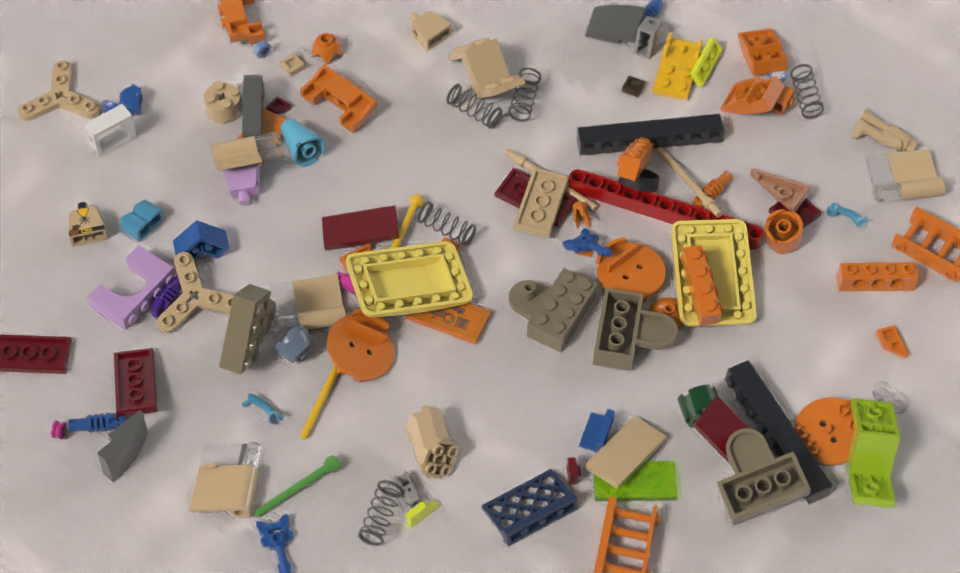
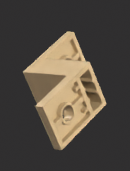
(486, 67)

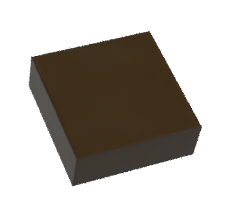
(633, 86)

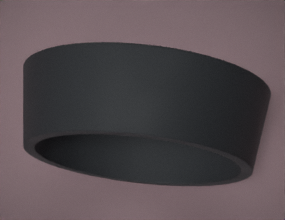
(646, 182)

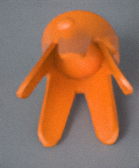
(580, 209)

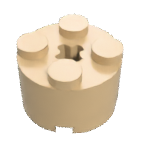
(222, 102)

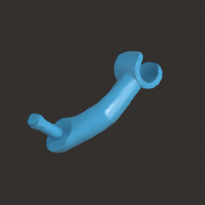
(858, 220)
(265, 406)

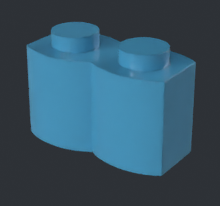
(141, 220)

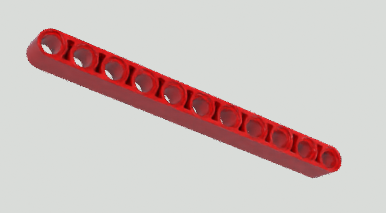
(648, 203)

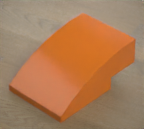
(762, 51)
(753, 95)

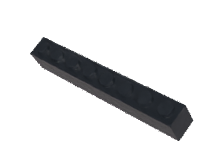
(660, 132)
(775, 426)

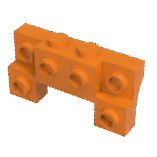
(236, 24)
(342, 94)

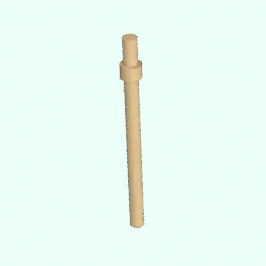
(522, 161)
(707, 201)

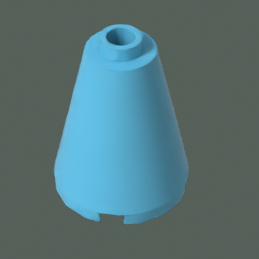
(302, 142)

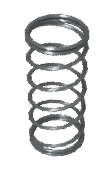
(809, 87)
(529, 98)
(496, 119)
(429, 209)
(368, 530)

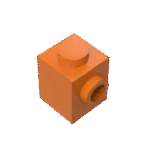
(784, 101)

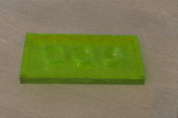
(649, 483)

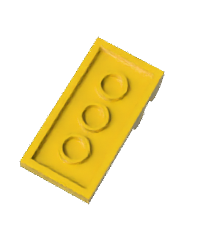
(675, 68)

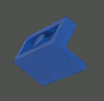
(597, 430)

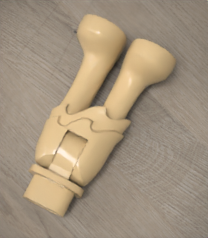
(890, 135)

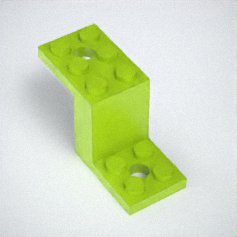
(872, 453)

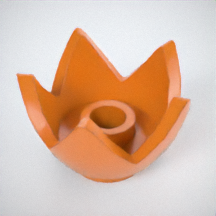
(326, 46)

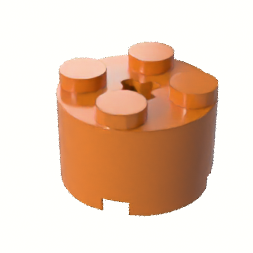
(784, 231)

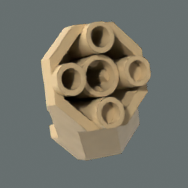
(432, 442)

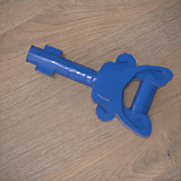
(585, 243)
(277, 540)

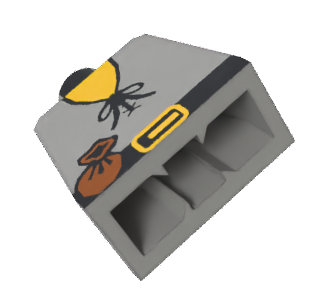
(648, 29)

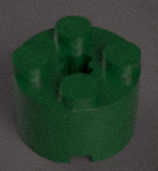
(696, 402)

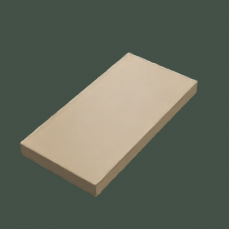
(541, 203)
(625, 452)

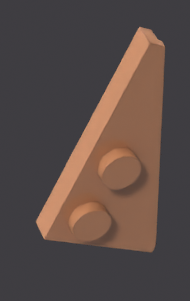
(786, 191)

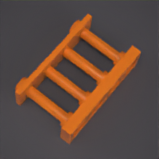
(935, 228)
(609, 529)

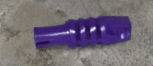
(166, 298)

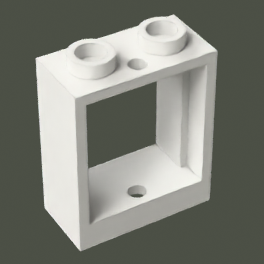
(106, 122)

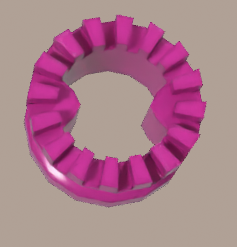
(58, 429)

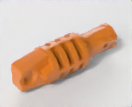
(714, 188)

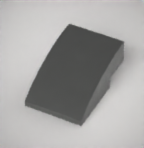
(615, 23)
(124, 446)

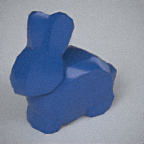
(130, 98)

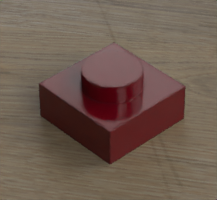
(573, 470)

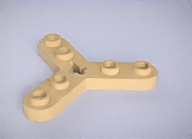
(59, 86)
(190, 284)

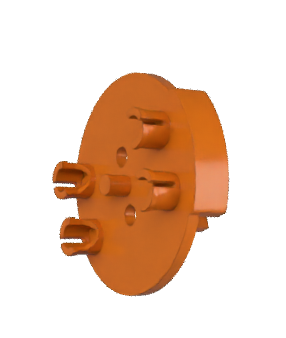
(624, 262)
(366, 335)
(840, 425)

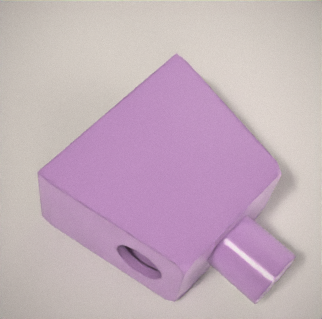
(243, 182)

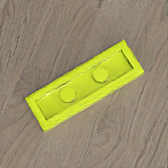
(706, 62)

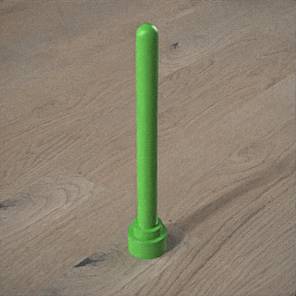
(330, 465)

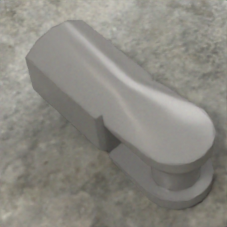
(409, 491)

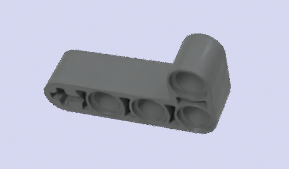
(252, 105)

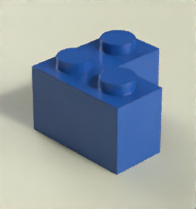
(202, 239)

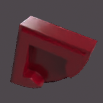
(279, 106)

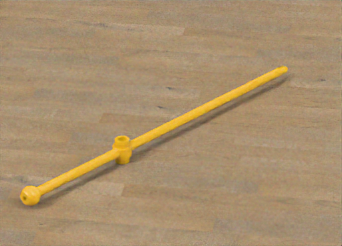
(416, 201)

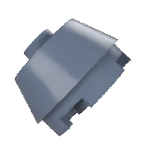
(295, 344)

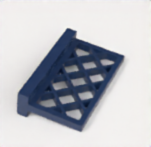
(539, 517)

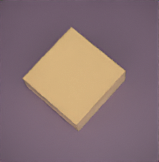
(292, 65)

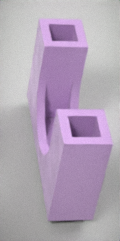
(126, 309)

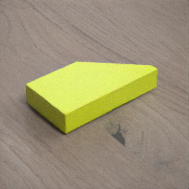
(420, 511)

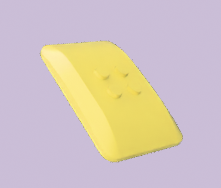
(731, 267)
(409, 279)

